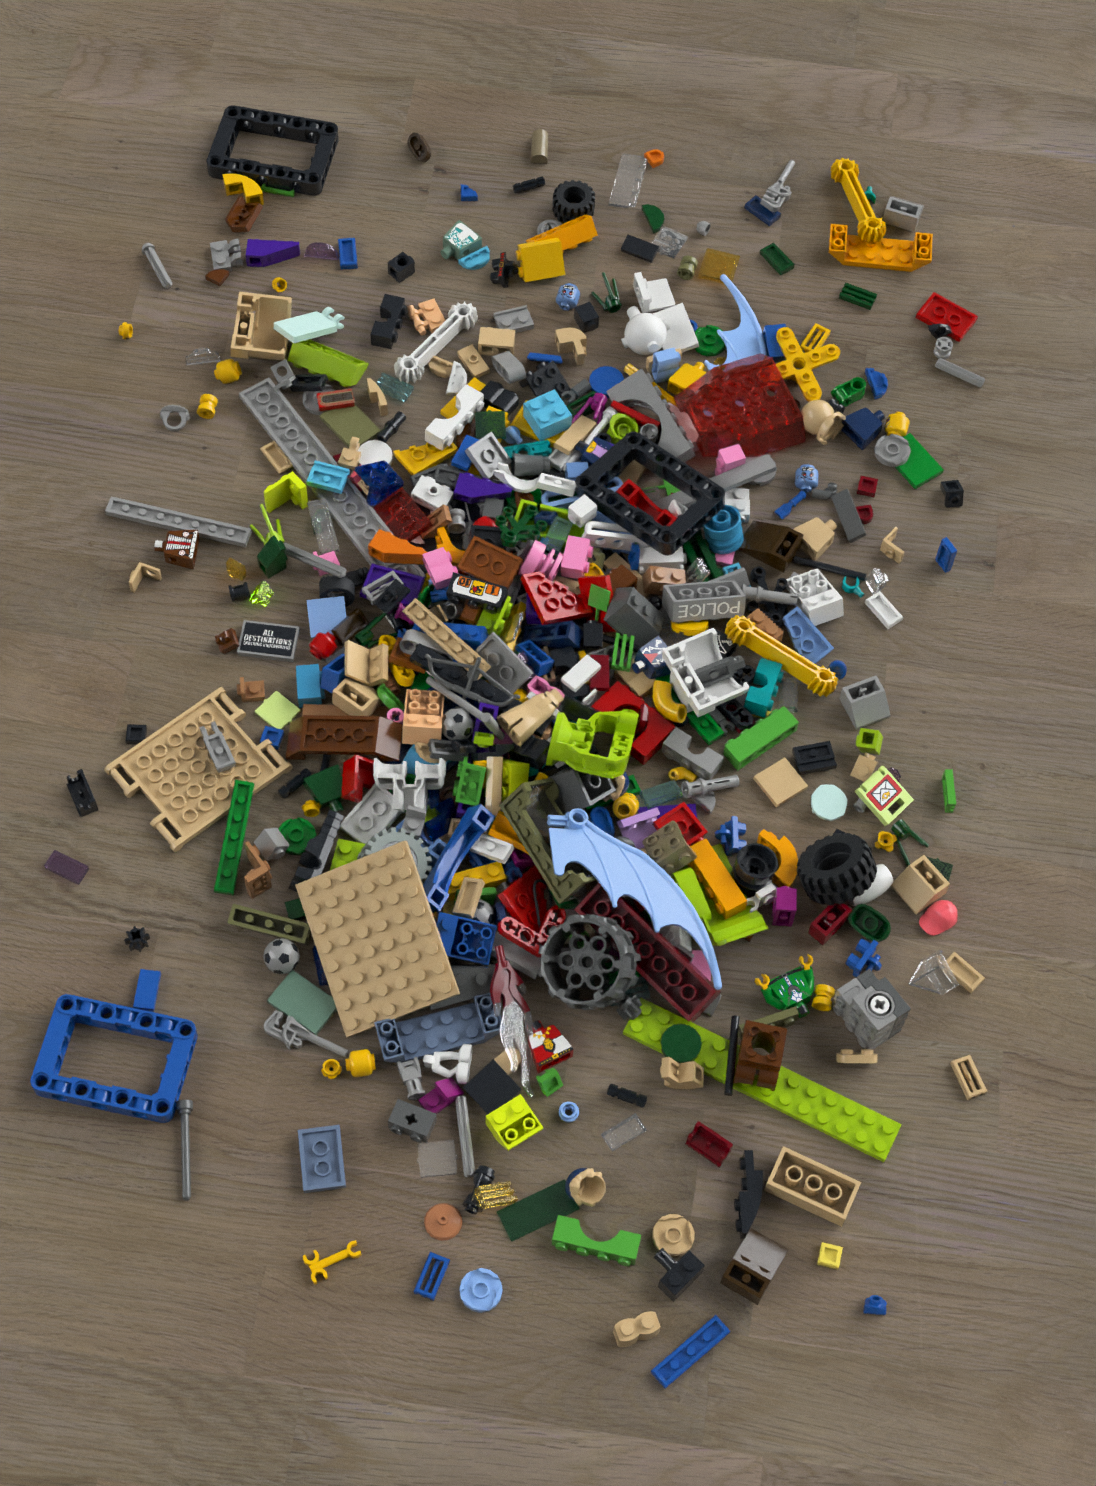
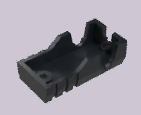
(317, 850)

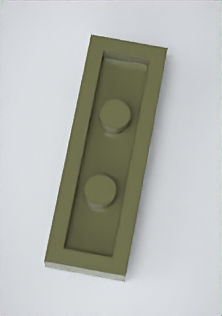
(778, 1019)

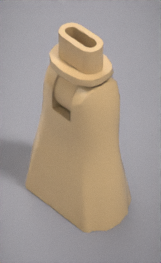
(527, 717)

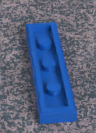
(690, 1351)

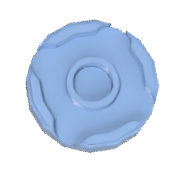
(480, 1290)

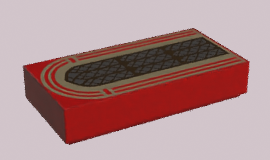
(335, 399)

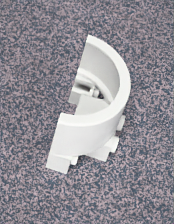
(693, 654)

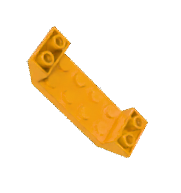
(884, 254)

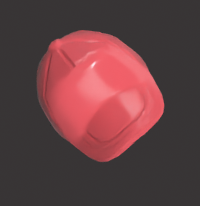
(939, 917)

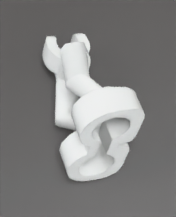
(462, 1069)

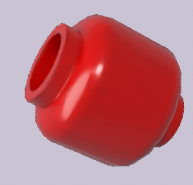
(322, 645)

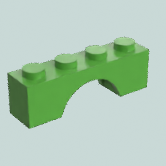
(620, 1248)

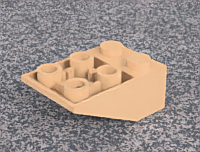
(422, 716)

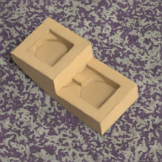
(377, 395)

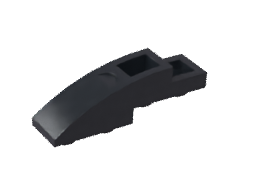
(749, 1198)

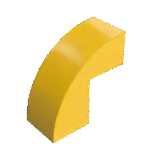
(241, 184)

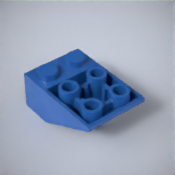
(465, 937)

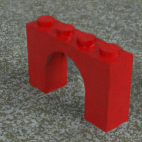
(657, 727)

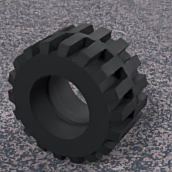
(573, 192)

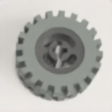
(391, 837)

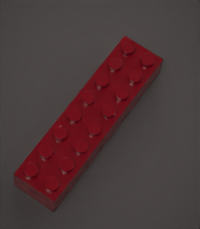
(660, 961)

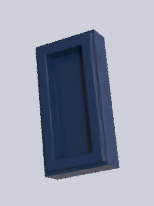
(761, 212)

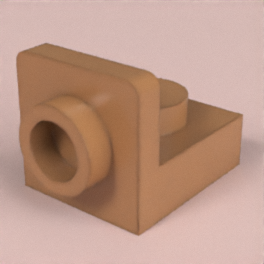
(251, 691)

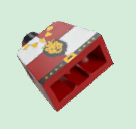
(548, 1046)

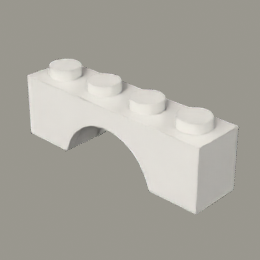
(443, 431)

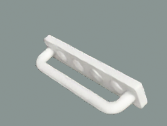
(610, 537)

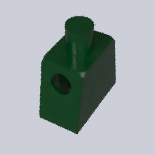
(326, 788)

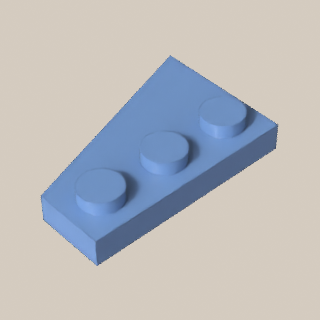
(805, 636)

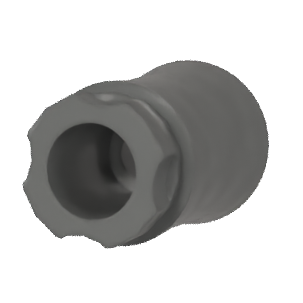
(529, 465)

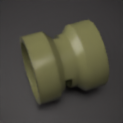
(687, 267)

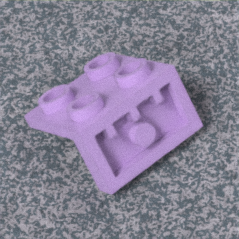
(639, 826)

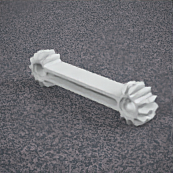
(412, 367)

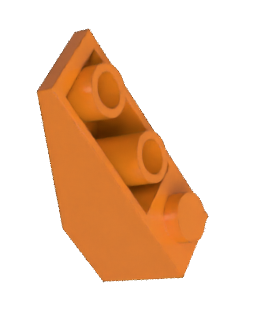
(394, 550)

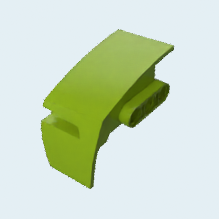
(718, 929)

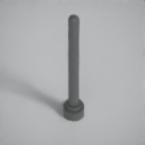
(184, 1109)

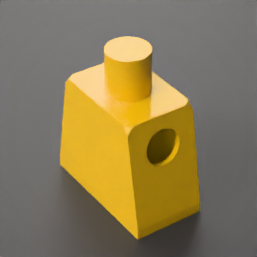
(685, 376)

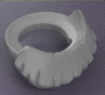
(167, 410)

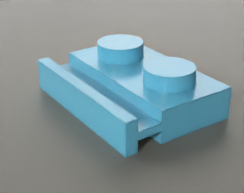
(328, 477)

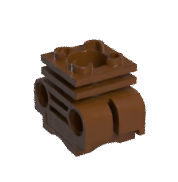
(760, 1067)

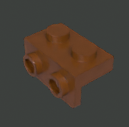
(242, 215)

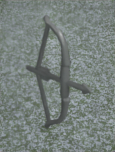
(472, 674)

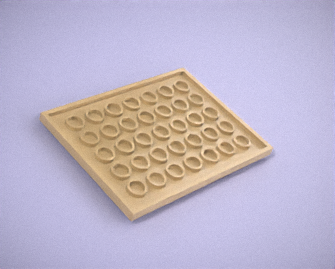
(377, 939)

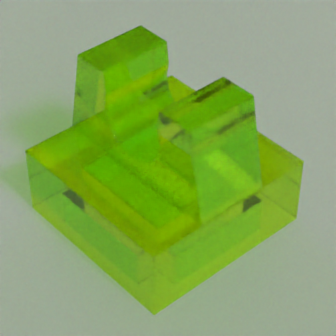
(259, 593)

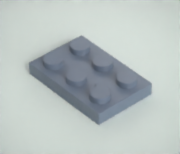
(321, 1158)

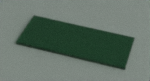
(536, 1210)

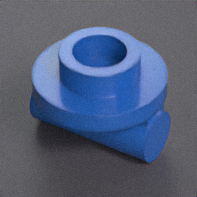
(875, 1305)

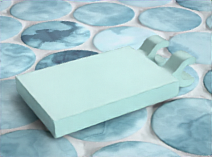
(309, 325)

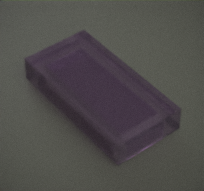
(66, 867)

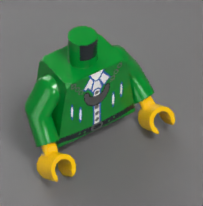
(790, 988)

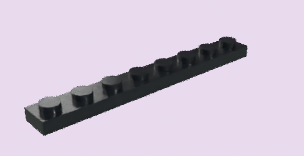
(458, 676)

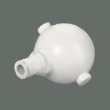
(644, 332)

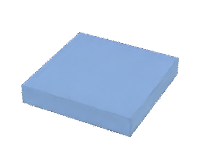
(325, 614)

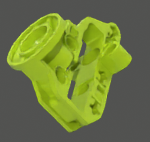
(573, 742)

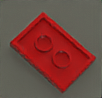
(943, 311)
(604, 582)

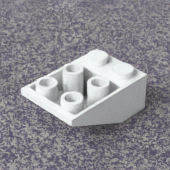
(817, 597)

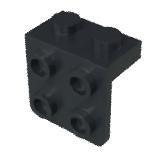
(545, 379)

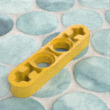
(403, 676)

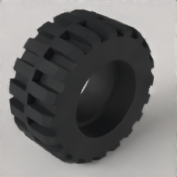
(836, 869)

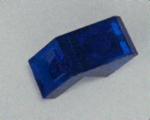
(440, 824)

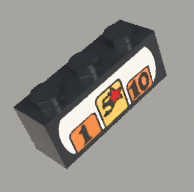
(476, 593)

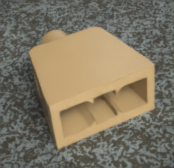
(816, 537)

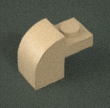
(573, 341)
(681, 1075)

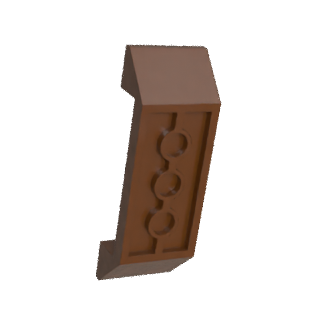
(344, 736)

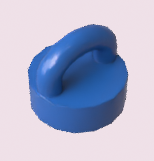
(839, 668)

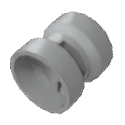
(650, 432)
(457, 525)

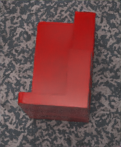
(357, 774)

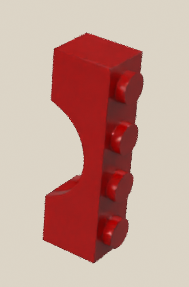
(637, 498)

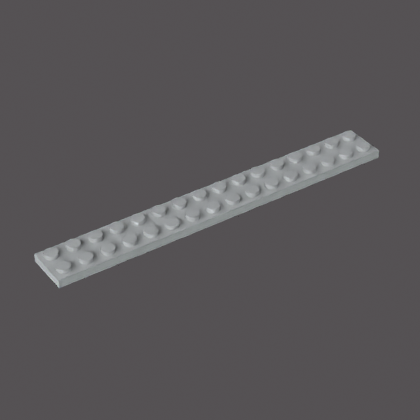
(302, 449)

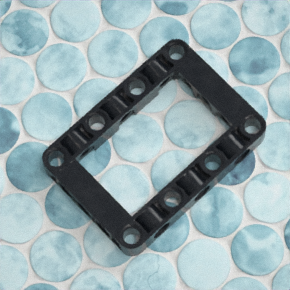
(276, 125)
(636, 447)

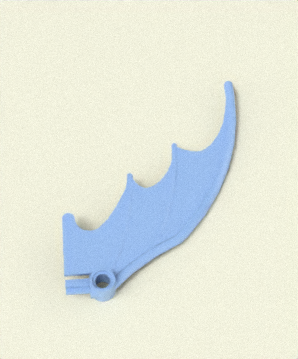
(744, 340)
(629, 873)

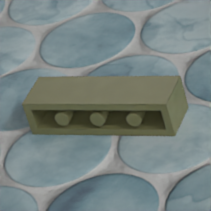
(269, 924)

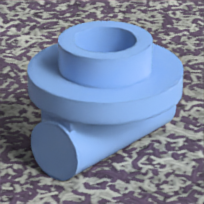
(513, 435)

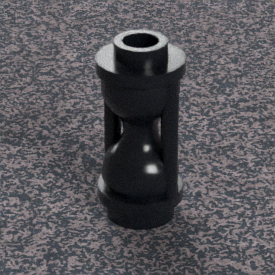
(483, 1176)

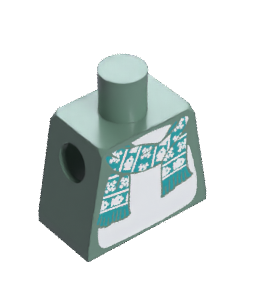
(460, 241)

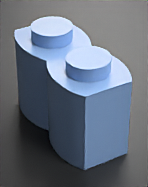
(665, 364)

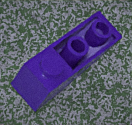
(269, 252)
(475, 490)

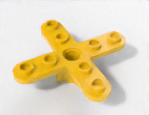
(805, 361)

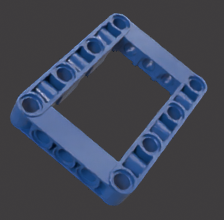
(123, 1020)

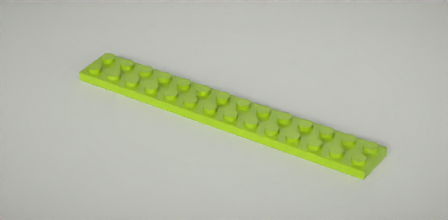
(793, 1093)

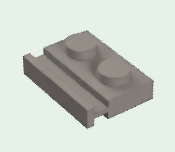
(514, 319)

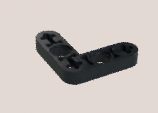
(744, 713)

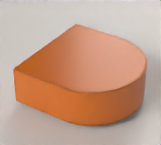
(654, 157)

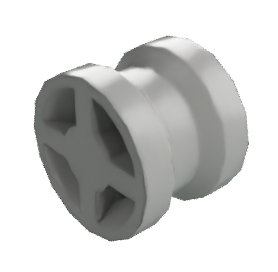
(941, 344)

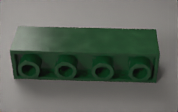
(699, 548)

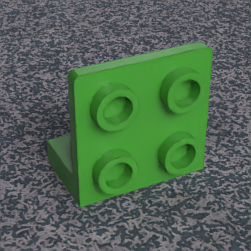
(470, 783)

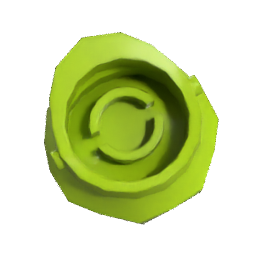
(621, 425)

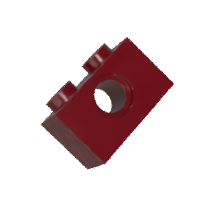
(829, 922)

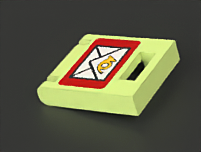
(881, 792)

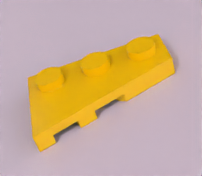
(423, 457)

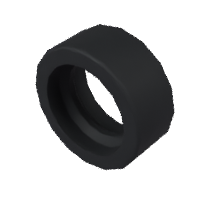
(338, 584)

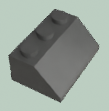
(634, 615)

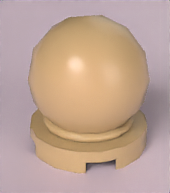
(821, 420)

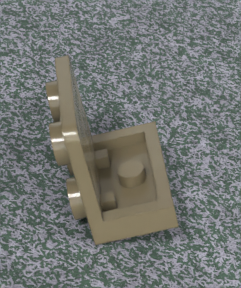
(669, 848)

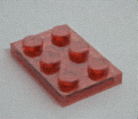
(402, 515)

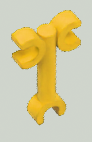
(316, 1266)

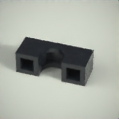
(385, 333)
(564, 660)

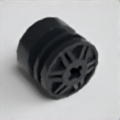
(754, 868)

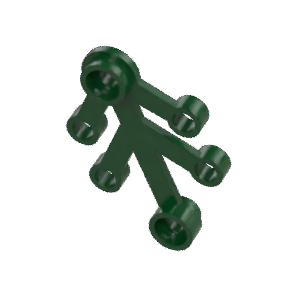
(511, 538)

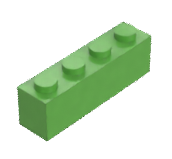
(760, 738)

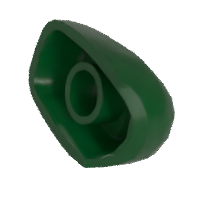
(870, 923)

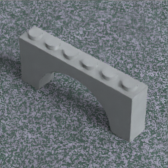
(639, 392)

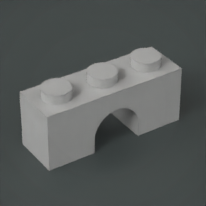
(703, 765)

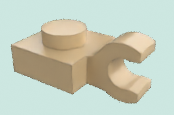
(350, 457)

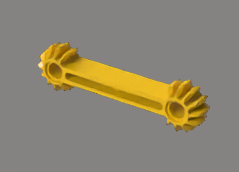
(847, 174)
(745, 633)

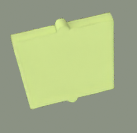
(277, 711)

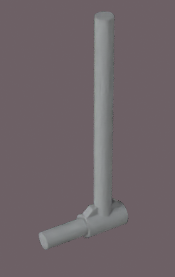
(486, 718)

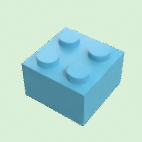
(547, 415)

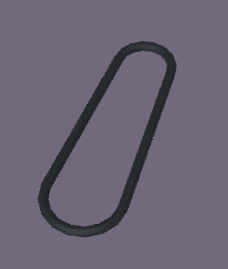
(536, 902)

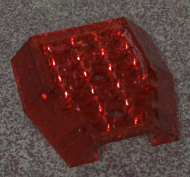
(758, 426)

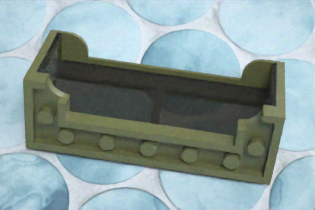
(527, 814)

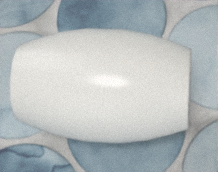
(880, 885)

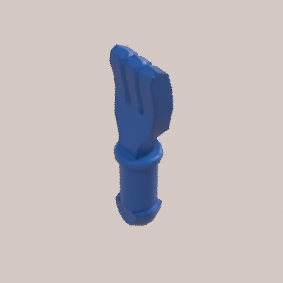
(785, 509)

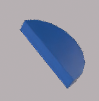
(877, 382)

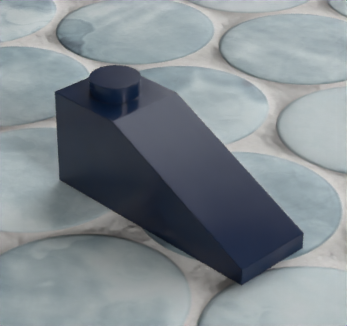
(554, 635)

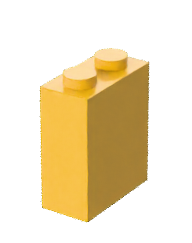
(540, 260)

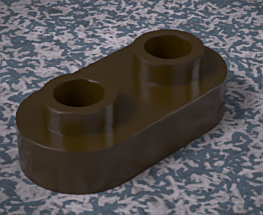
(419, 147)

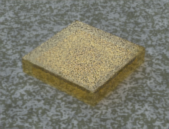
(718, 263)

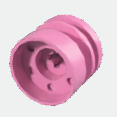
(539, 562)

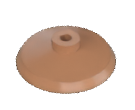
(443, 1221)

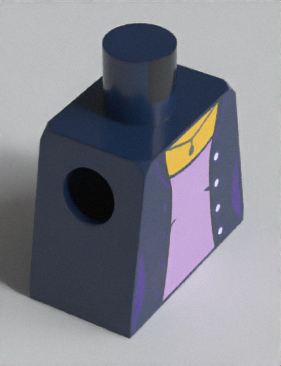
(594, 450)

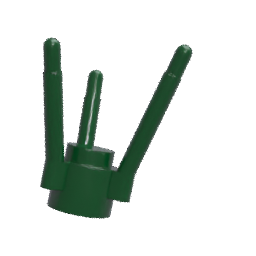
(612, 302)
(365, 636)
(903, 831)

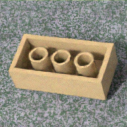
(812, 1186)

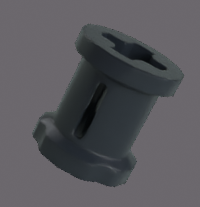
(239, 591)

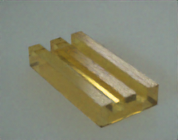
(492, 1187)

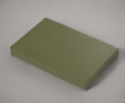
(350, 423)

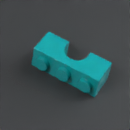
(759, 699)

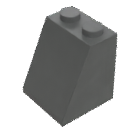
(580, 789)

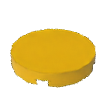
(690, 628)

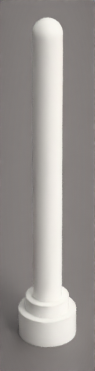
(607, 414)

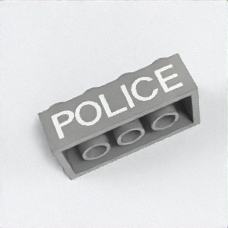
(703, 601)

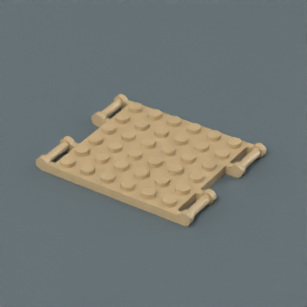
(179, 772)

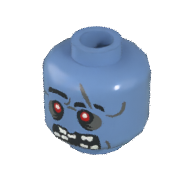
(567, 296)
(806, 478)

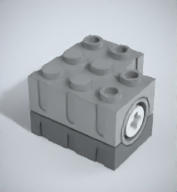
(870, 1009)

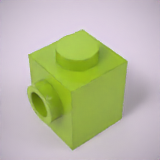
(869, 741)

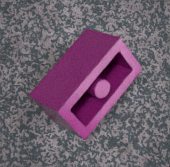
(784, 906)

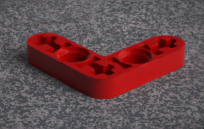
(540, 937)

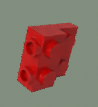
(688, 823)

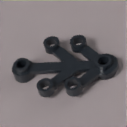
(772, 613)

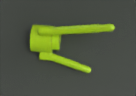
(272, 533)

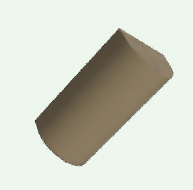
(539, 146)

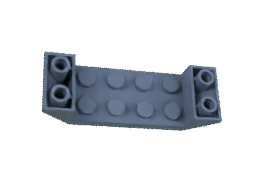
(438, 1031)

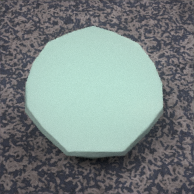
(828, 802)

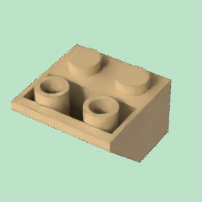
(356, 698)
(920, 884)

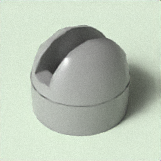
(703, 228)

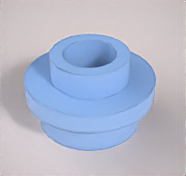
(568, 1106)

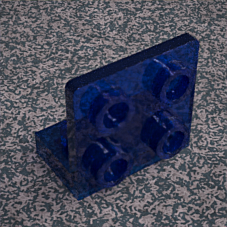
(380, 479)

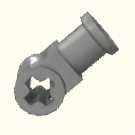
(411, 1075)

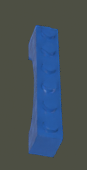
(470, 828)

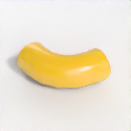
(664, 703)

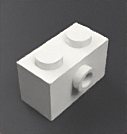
(431, 494)

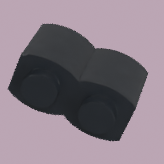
(499, 397)
(532, 752)

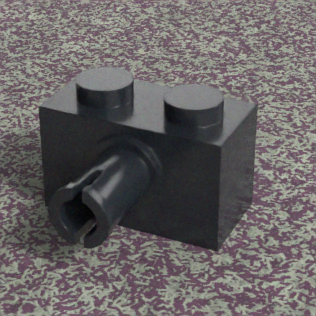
(679, 1273)

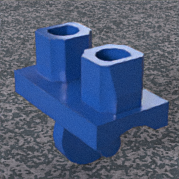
(729, 835)
(858, 964)

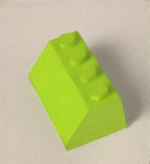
(327, 361)

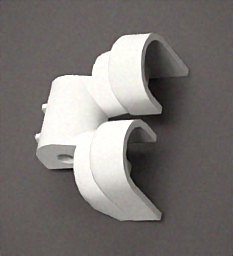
(415, 795)

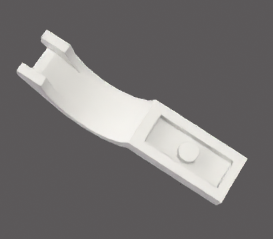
(543, 482)

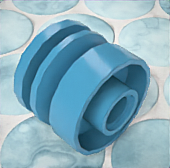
(724, 531)

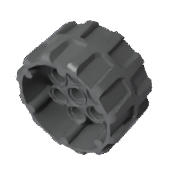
(552, 959)

